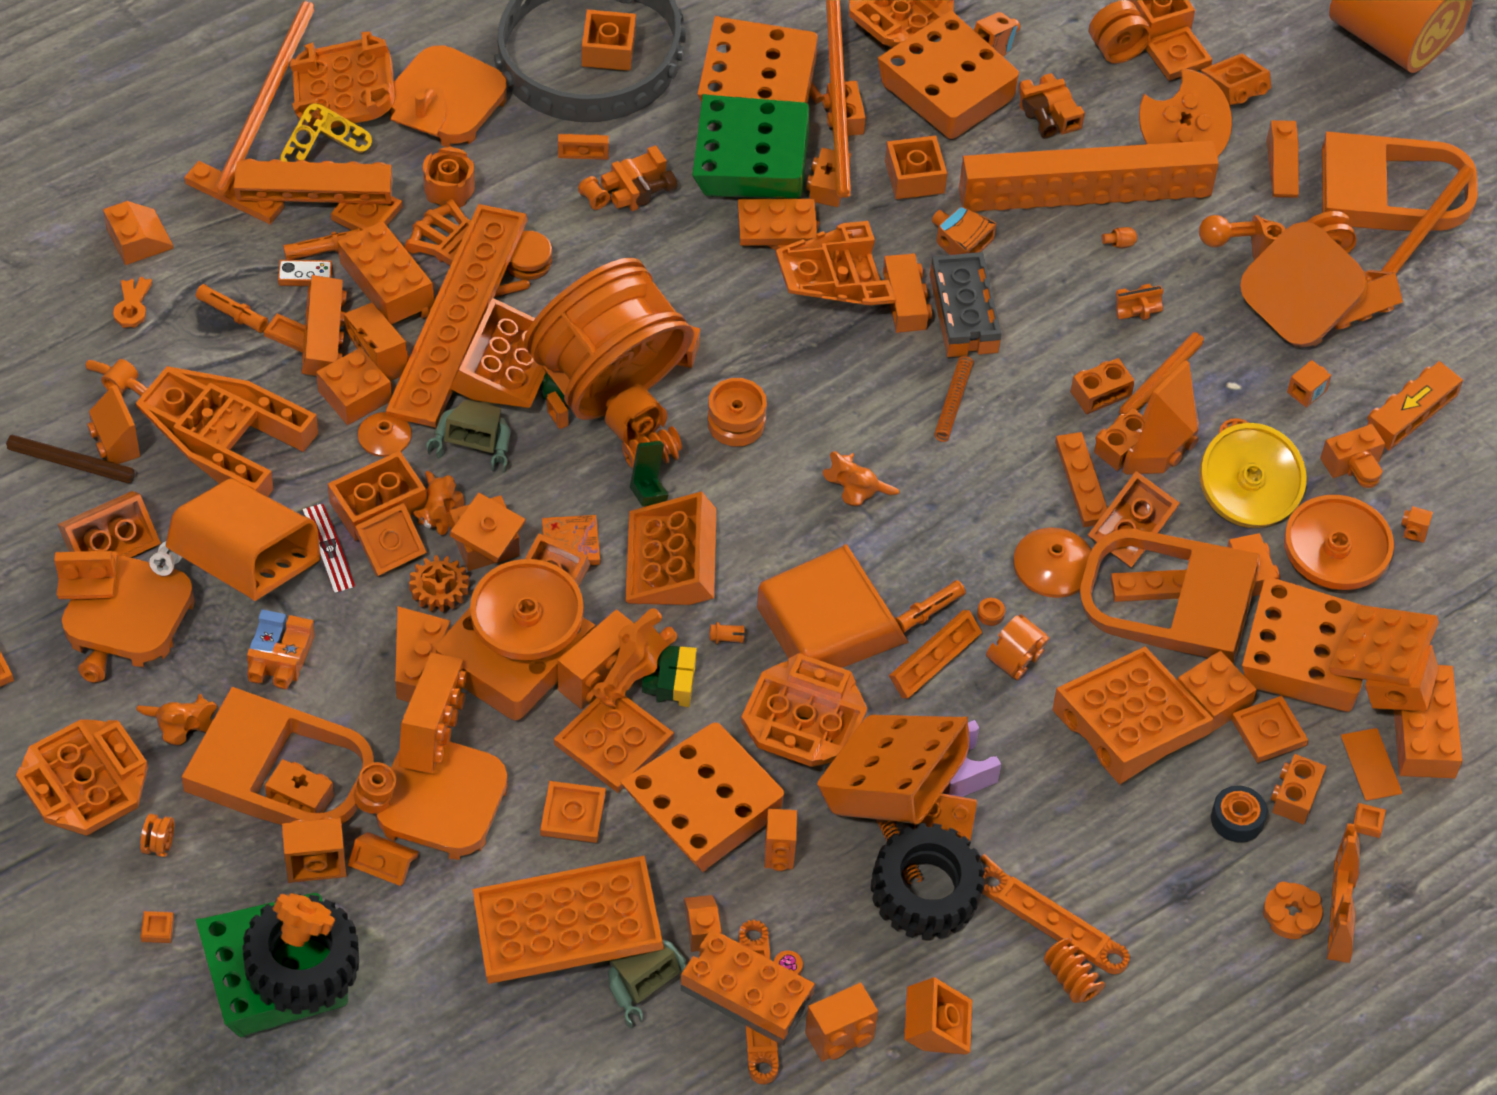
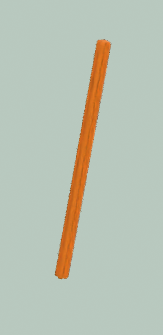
(264, 97)
(838, 99)

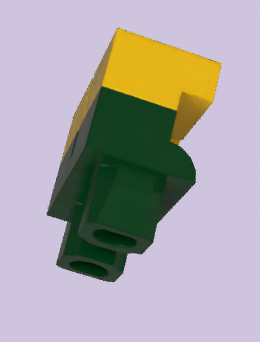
(675, 677)

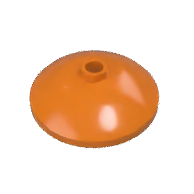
(1051, 572)

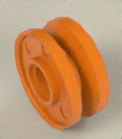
(1338, 227)

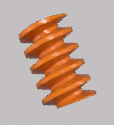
(671, 443)
(1071, 972)

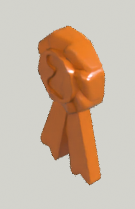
(131, 311)

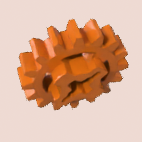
(439, 583)

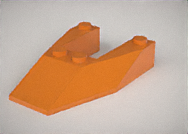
(210, 414)

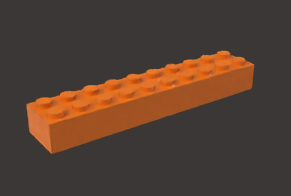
(1088, 176)

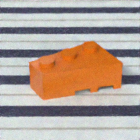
(378, 339)

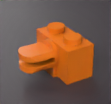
(1356, 455)

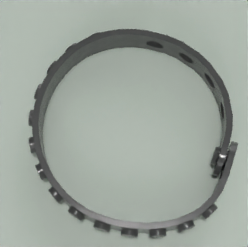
(593, 106)

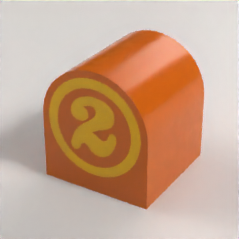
(1404, 30)

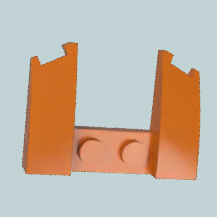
(1342, 905)

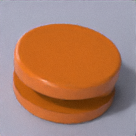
(531, 256)

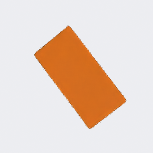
(1371, 764)

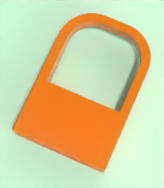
(1357, 179)
(1211, 599)
(244, 747)

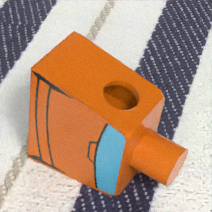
(998, 31)
(963, 231)

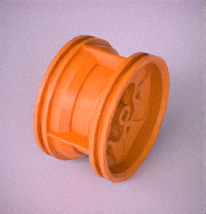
(608, 336)

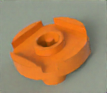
(1298, 896)

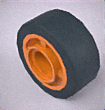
(1244, 801)

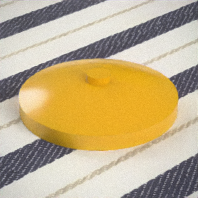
(1252, 475)

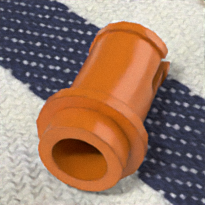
(724, 633)

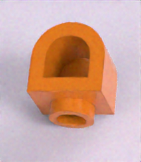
(1416, 523)

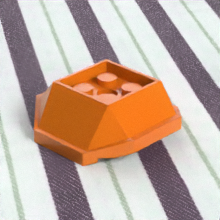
(898, 19)
(806, 690)
(78, 752)

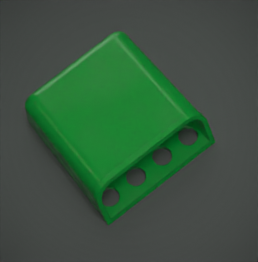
(756, 147)
(225, 935)

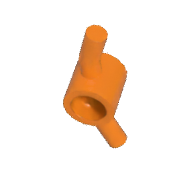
(120, 374)

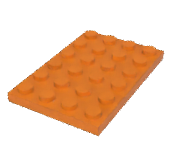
(567, 919)

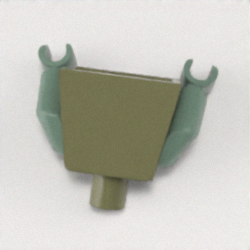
(475, 427)
(642, 974)

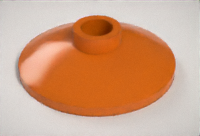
(384, 442)

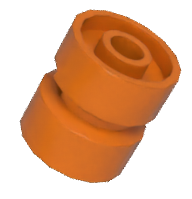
(375, 787)

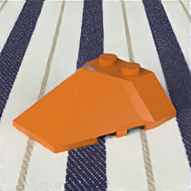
(836, 266)
(1169, 426)

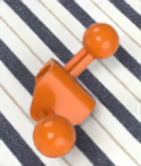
(1217, 230)

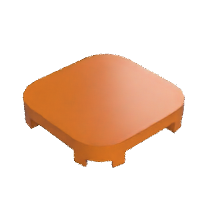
(346, 78)
(468, 85)
(1303, 284)
(136, 619)
(446, 807)

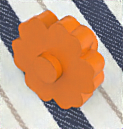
(301, 918)

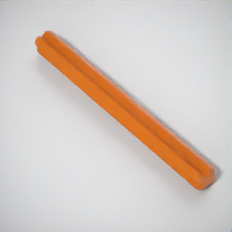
(1429, 219)

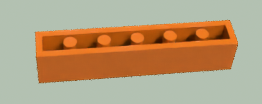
(313, 181)

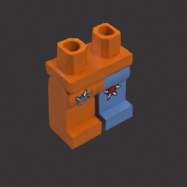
(279, 648)

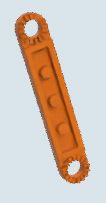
(1054, 920)
(759, 1047)

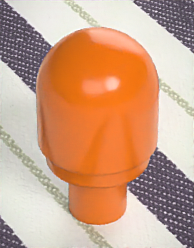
(1120, 237)

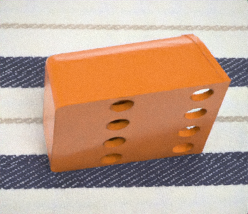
(759, 61)
(953, 79)
(242, 534)
(828, 611)
(1300, 645)
(499, 681)
(895, 767)
(706, 794)

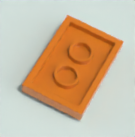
(776, 221)

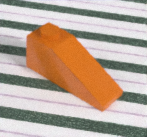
(1283, 158)

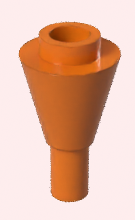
(94, 666)

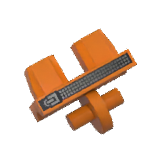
(1139, 302)

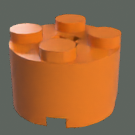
(448, 176)
(634, 414)
(1017, 646)

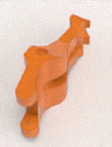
(637, 656)

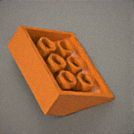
(497, 362)
(672, 552)

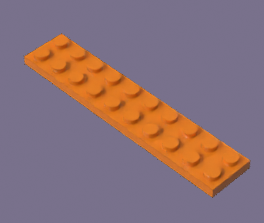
(456, 315)

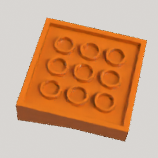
(1131, 713)

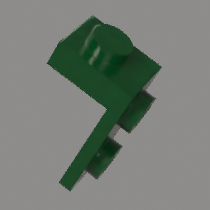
(645, 474)

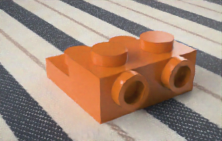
(1239, 78)

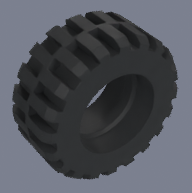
(937, 848)
(300, 988)

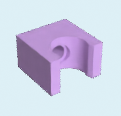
(974, 774)

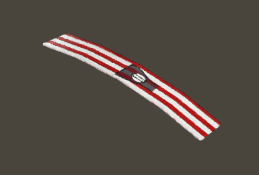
(330, 549)

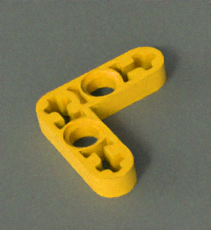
(324, 127)

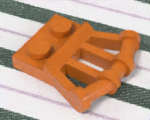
(446, 246)

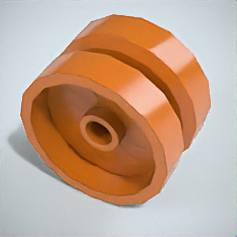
(1120, 31)
(736, 411)

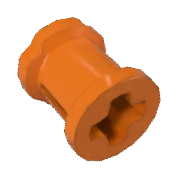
(593, 192)

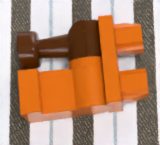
(1053, 99)
(638, 179)

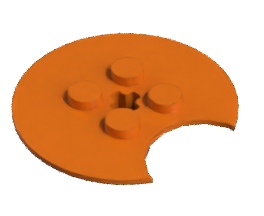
(1191, 115)

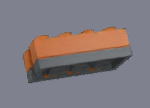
(965, 304)
(747, 987)

